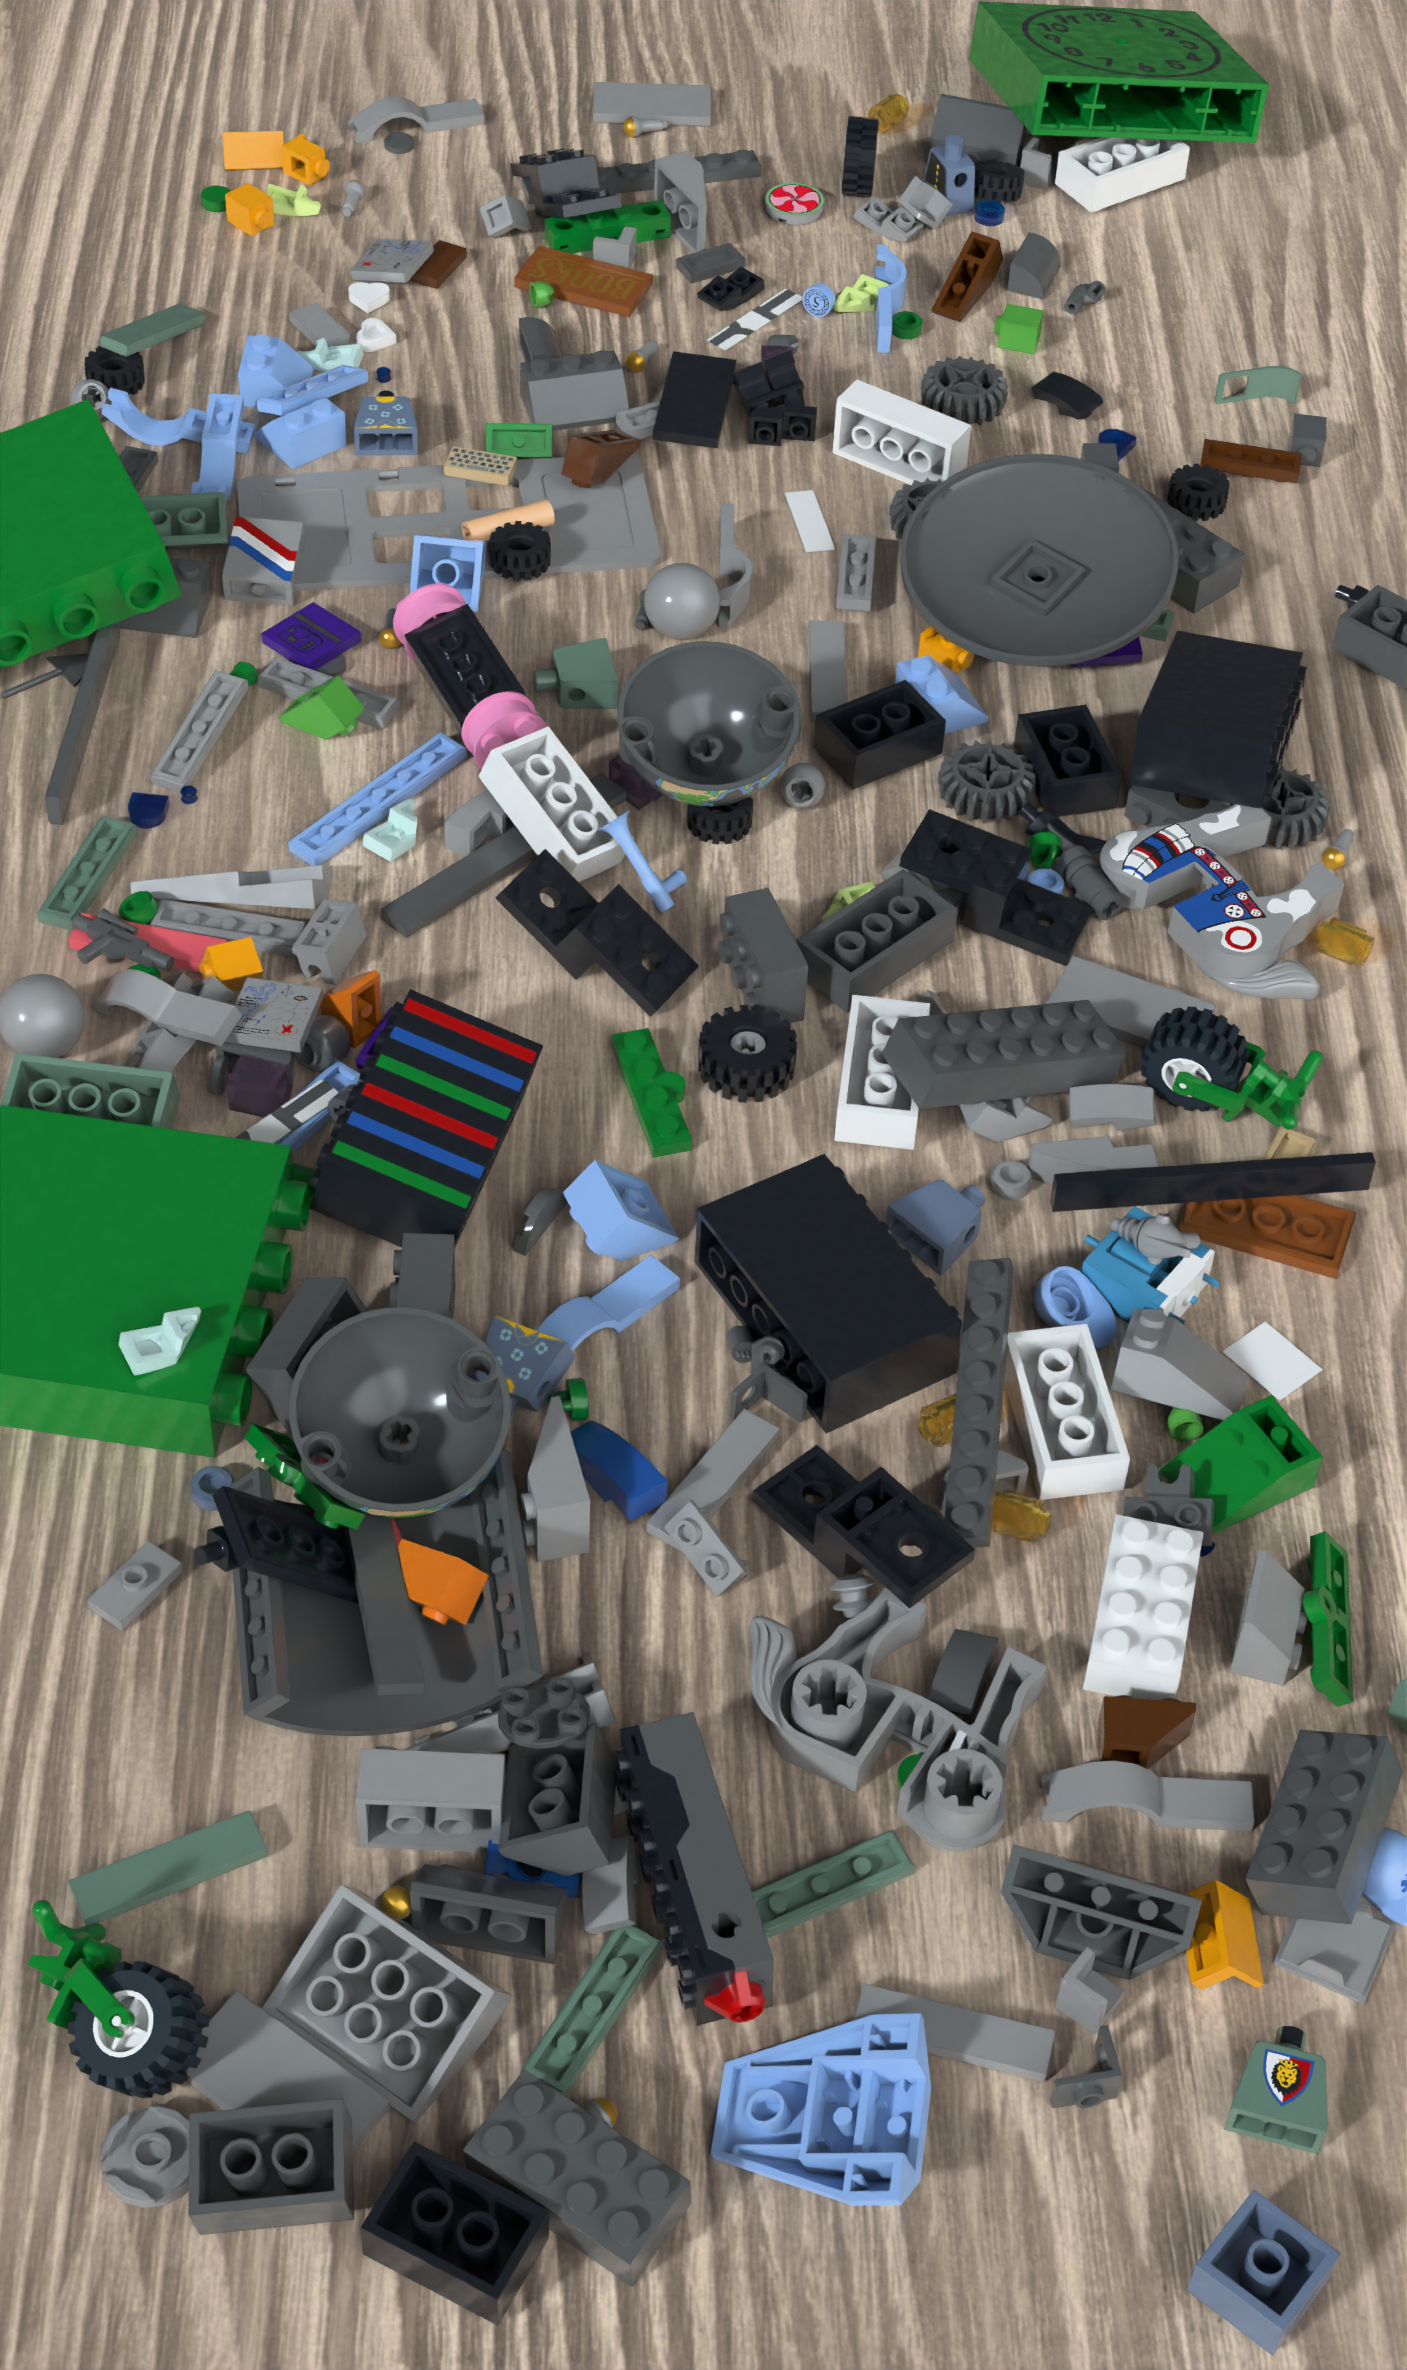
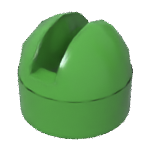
(540, 294)
(1184, 1424)

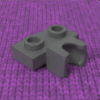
(1173, 1503)

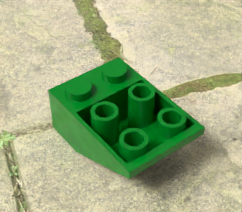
(1249, 1463)

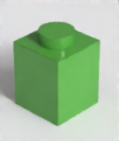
(1019, 328)

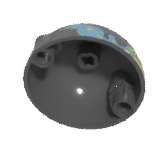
(697, 720)
(394, 1379)

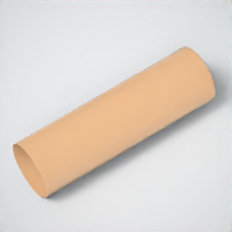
(537, 512)

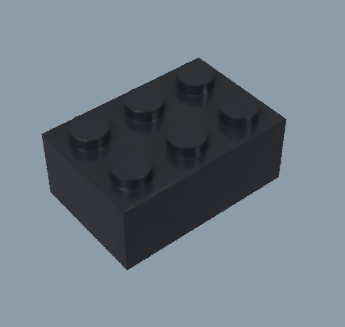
(879, 734)
(1069, 760)
(455, 2232)

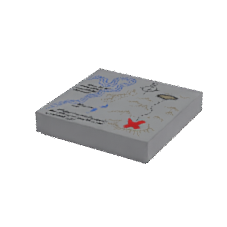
(391, 260)
(275, 1014)

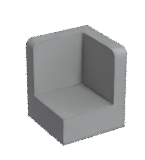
(1037, 166)
(925, 202)
(504, 215)
(614, 251)
(1087, 1994)

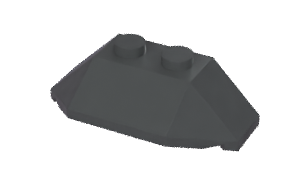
(1079, 1905)

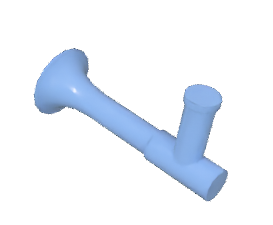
(657, 889)

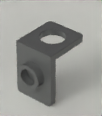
(773, 1387)
(1091, 2088)

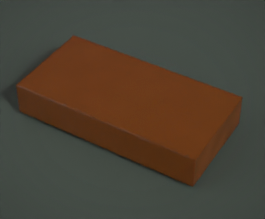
(440, 264)

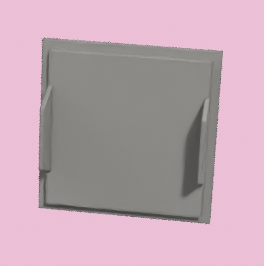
(1337, 1953)

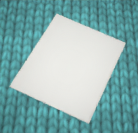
(1272, 1360)

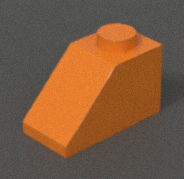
(356, 1005)
(440, 1583)

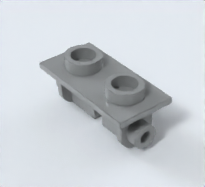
(705, 1548)

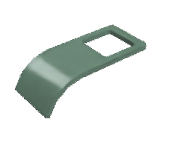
(1263, 382)

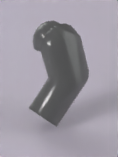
(1084, 295)
(767, 1351)

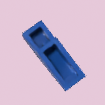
(618, 1470)

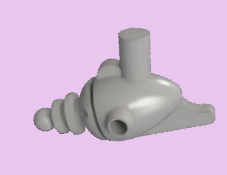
(1156, 1237)

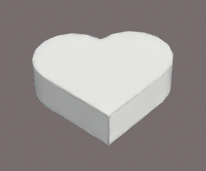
(369, 296)
(375, 335)

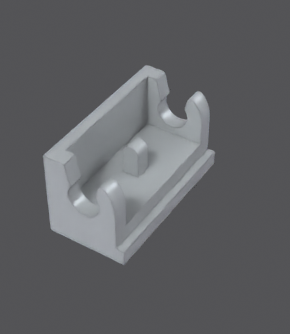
(330, 939)

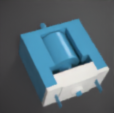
(1132, 1282)

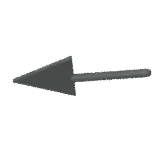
(68, 666)

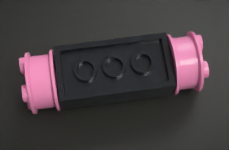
(464, 669)

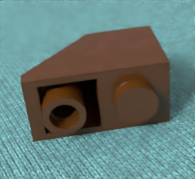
(1142, 1728)

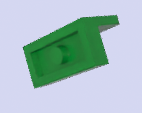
(519, 440)

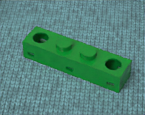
(581, 230)

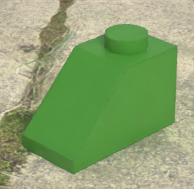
(324, 710)

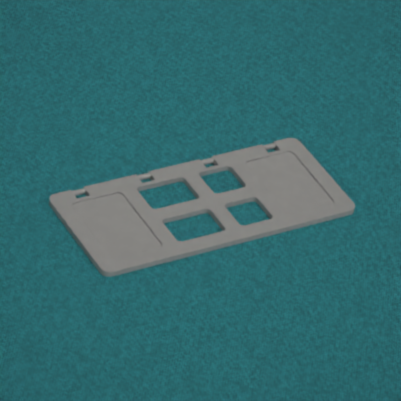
(592, 527)

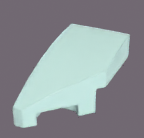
(327, 358)
(396, 835)
(159, 1345)

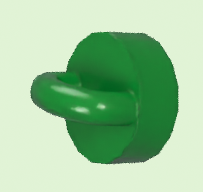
(1046, 848)
(574, 1399)

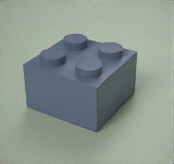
(1263, 2272)

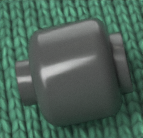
(325, 1044)

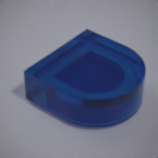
(1124, 441)
(147, 809)

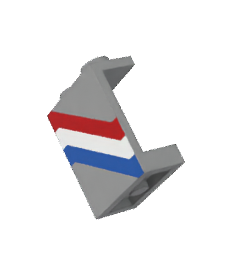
(262, 560)

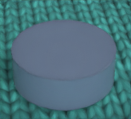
(206, 1483)

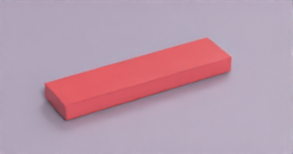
(183, 946)

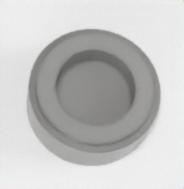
(1011, 1180)

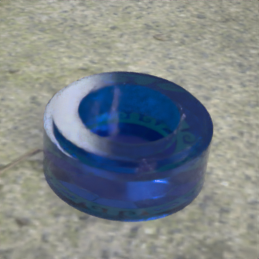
(989, 213)

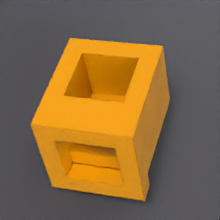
(310, 160)
(944, 651)

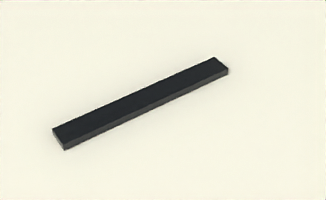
(1212, 1181)

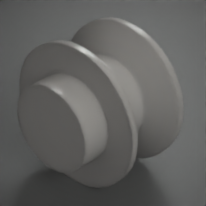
(852, 1593)

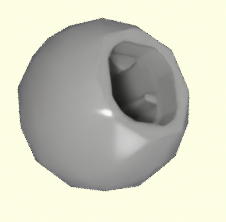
(91, 390)
(802, 785)

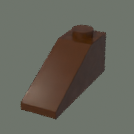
(969, 276)
(596, 456)

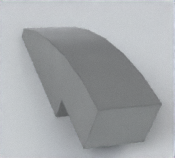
(475, 824)
(1085, 1156)

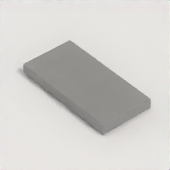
(670, 102)
(1123, 1001)
(264, 2063)

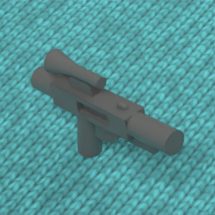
(115, 942)

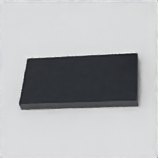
(694, 399)
(286, 1543)

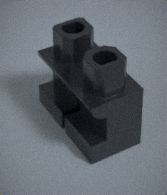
(769, 384)

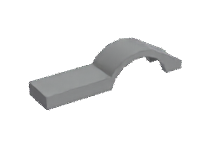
(431, 117)
(736, 565)
(168, 1007)
(1165, 1800)

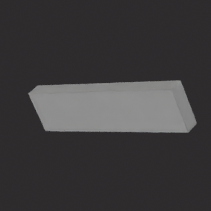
(826, 666)
(294, 680)
(199, 731)
(268, 933)
(718, 1471)
(968, 2033)

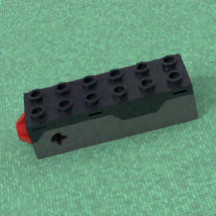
(694, 1871)

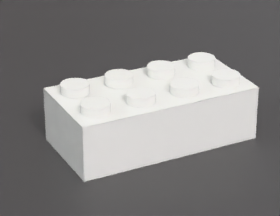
(1119, 169)
(898, 435)
(553, 803)
(871, 1097)
(1064, 1412)
(1143, 1610)

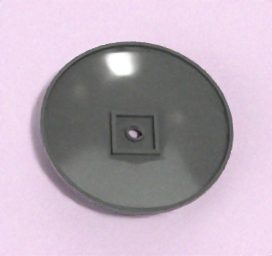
(1028, 516)

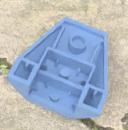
(832, 2110)

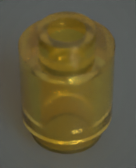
(890, 111)
(1344, 941)
(937, 1421)
(1020, 1516)

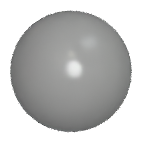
(682, 601)
(41, 1016)

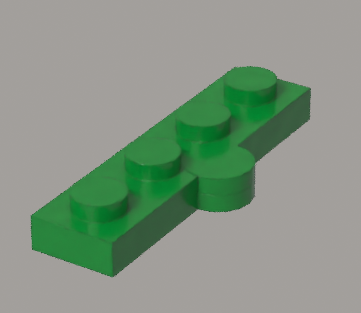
(652, 1092)
(285, 1465)
(1329, 1613)

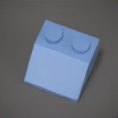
(268, 367)
(305, 433)
(451, 562)
(942, 691)
(618, 1213)

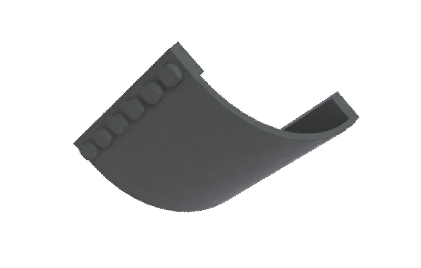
(309, 1653)

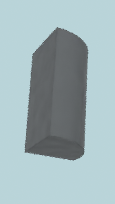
(1034, 267)
(537, 340)

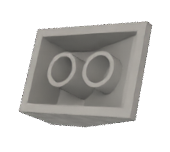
(682, 190)
(1176, 1367)
(557, 1495)

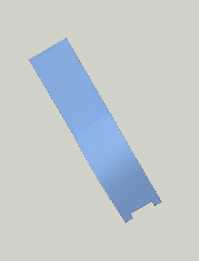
(889, 298)
(159, 432)
(220, 444)
(615, 1305)

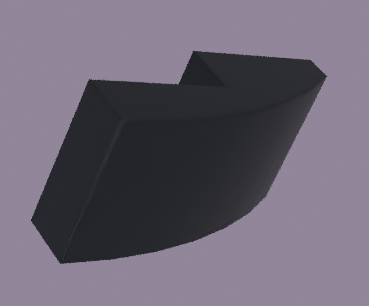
(732, 291)
(1069, 394)
(780, 423)

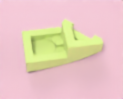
(292, 202)
(861, 296)

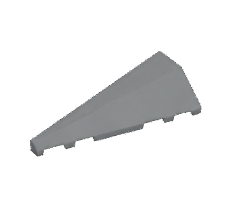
(285, 887)
(162, 1049)
(997, 1118)
(481, 1728)

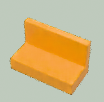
(253, 150)
(1223, 1938)

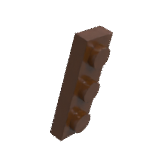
(1251, 461)

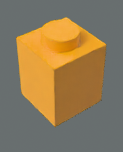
(249, 209)
(231, 963)

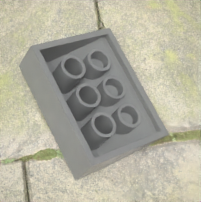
(386, 2002)

